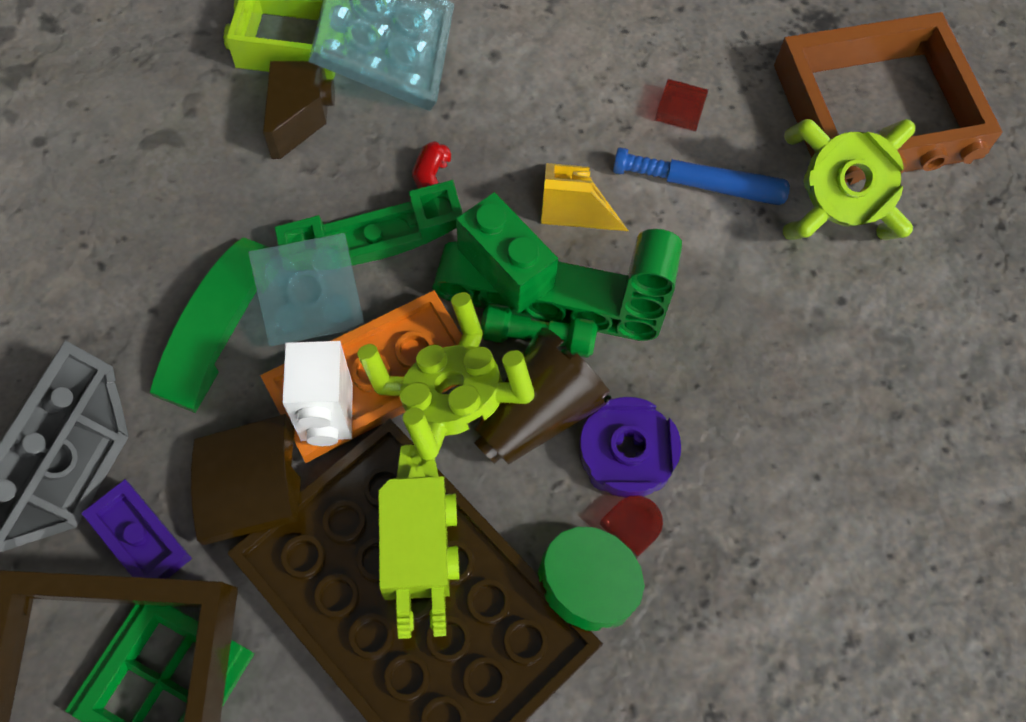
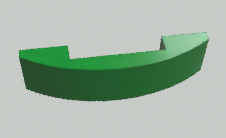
(386, 230)
(205, 327)

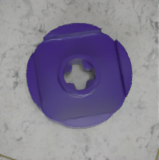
(623, 475)

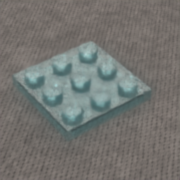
(386, 45)

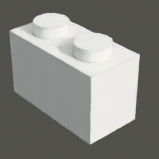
(318, 391)

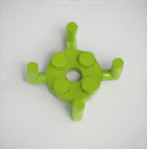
(826, 179)
(434, 415)

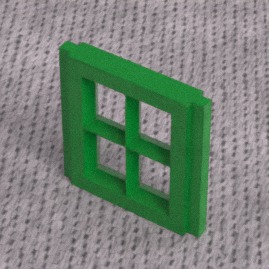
(122, 654)

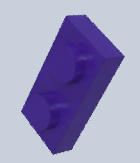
(136, 534)

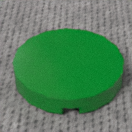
(591, 578)

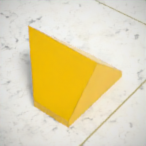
(575, 200)

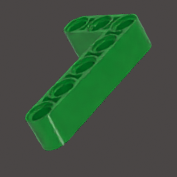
(618, 303)

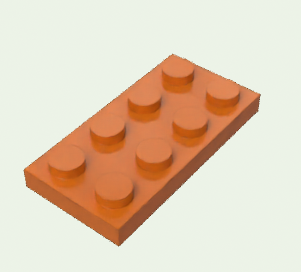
(398, 339)

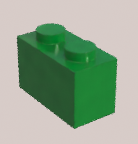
(506, 252)

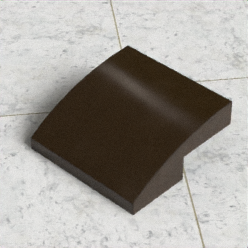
(244, 480)

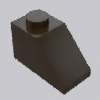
(295, 104)

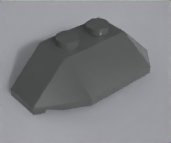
(59, 447)

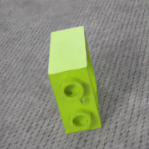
(255, 52)

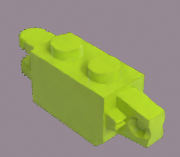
(415, 540)

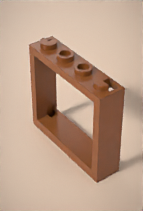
(885, 41)

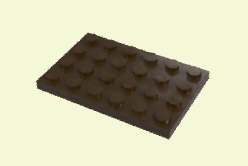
(322, 578)

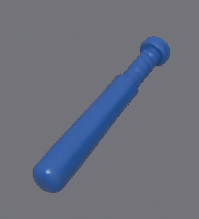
(715, 179)

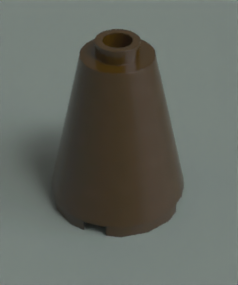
(563, 396)

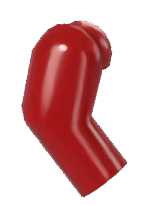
(430, 159)

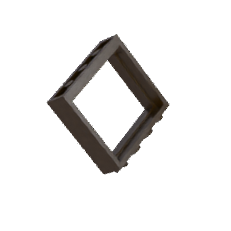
(212, 640)

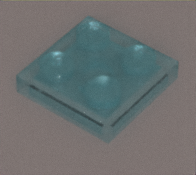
(306, 289)

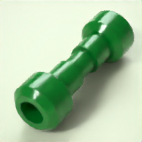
(500, 323)

